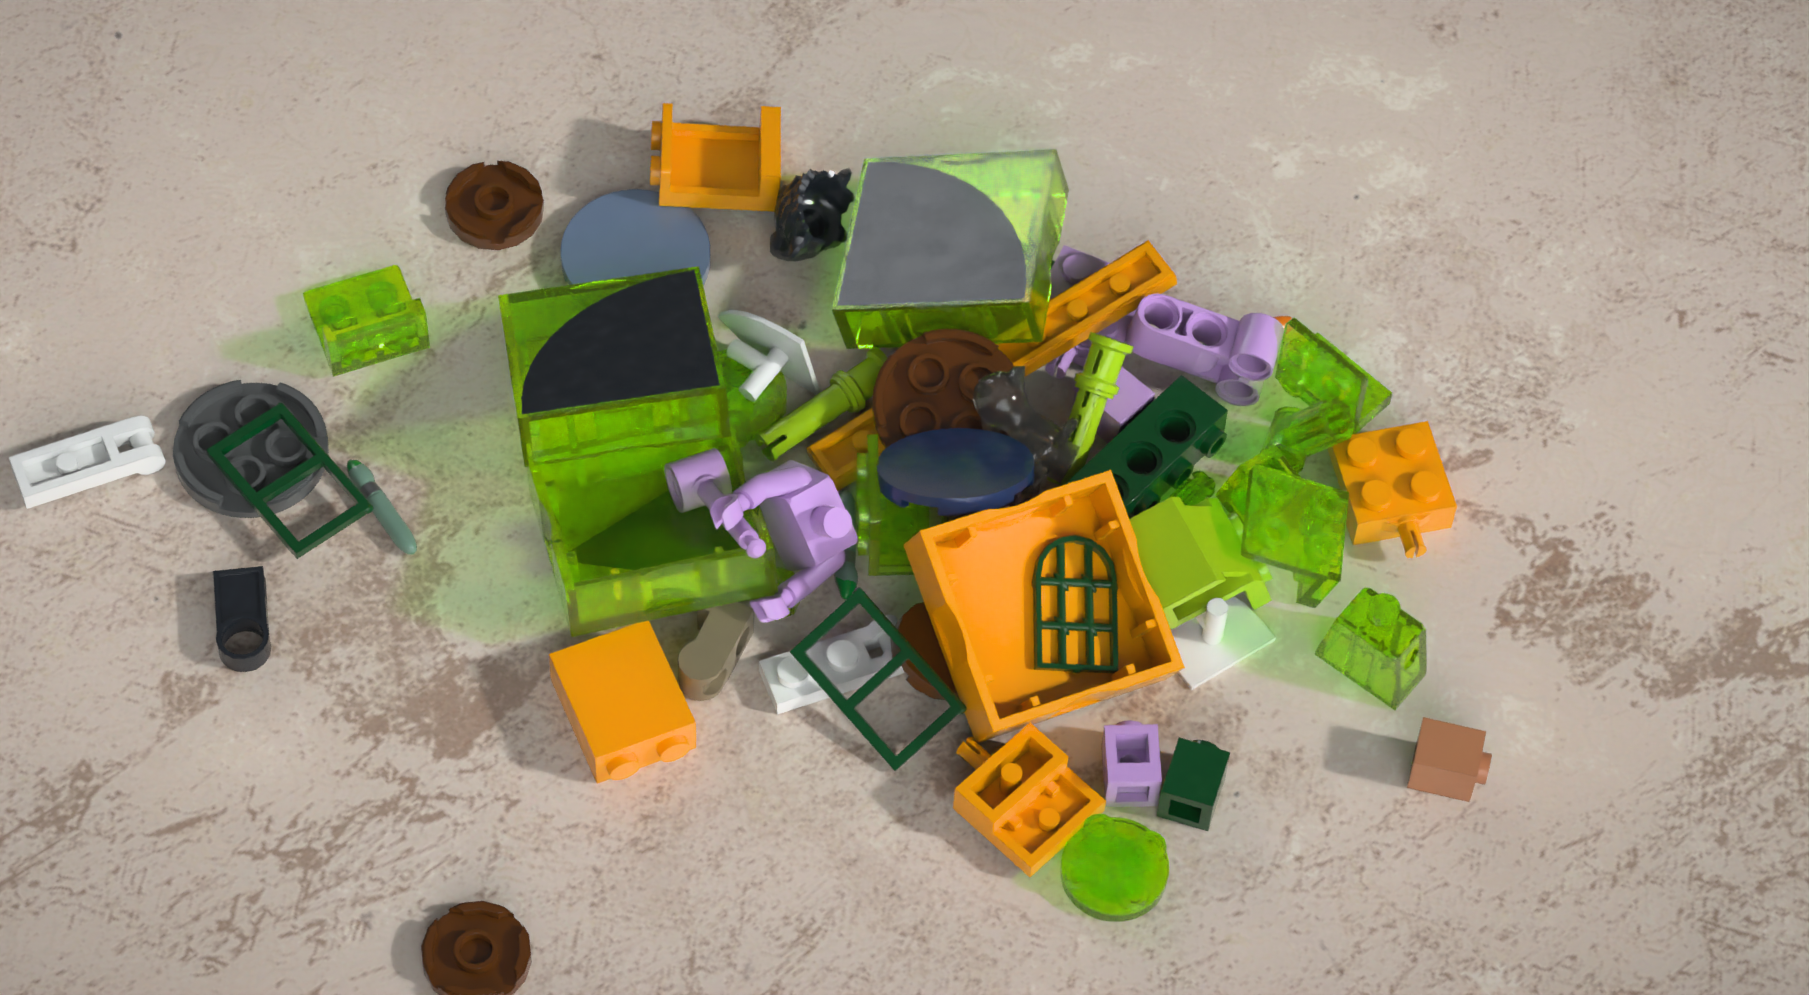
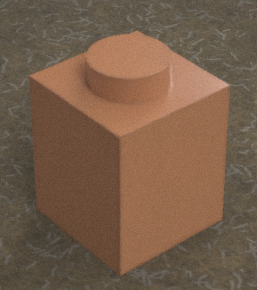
(1448, 760)

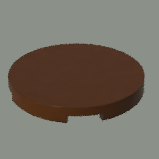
(932, 383)

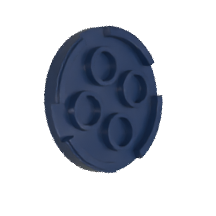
(955, 470)

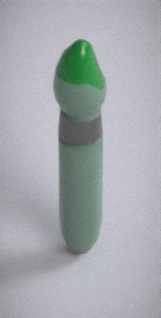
(383, 509)
(847, 576)

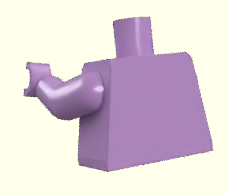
(804, 523)

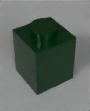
(1193, 783)

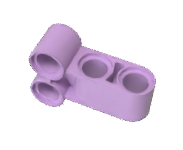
(1235, 353)

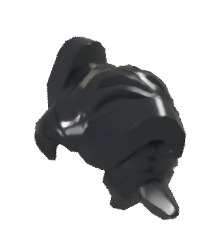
(810, 215)

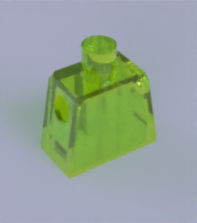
(1377, 647)

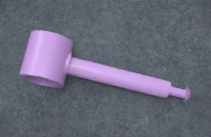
(700, 479)

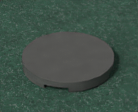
(258, 459)

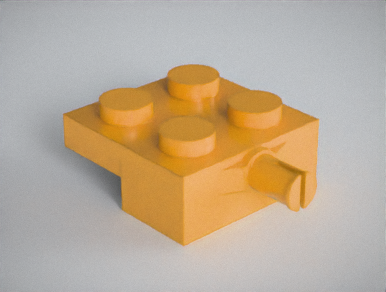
(1394, 485)
(1024, 797)

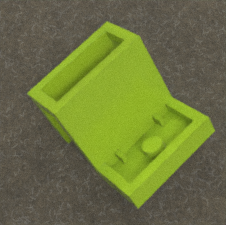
(1196, 557)

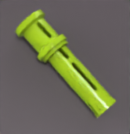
(1095, 386)
(846, 393)

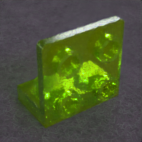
(367, 320)
(1319, 371)
(881, 523)
(1297, 529)

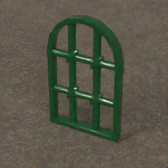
(1088, 622)

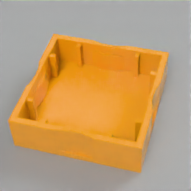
(981, 606)

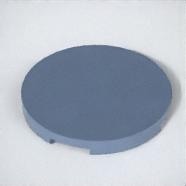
(632, 236)

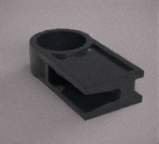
(239, 608)

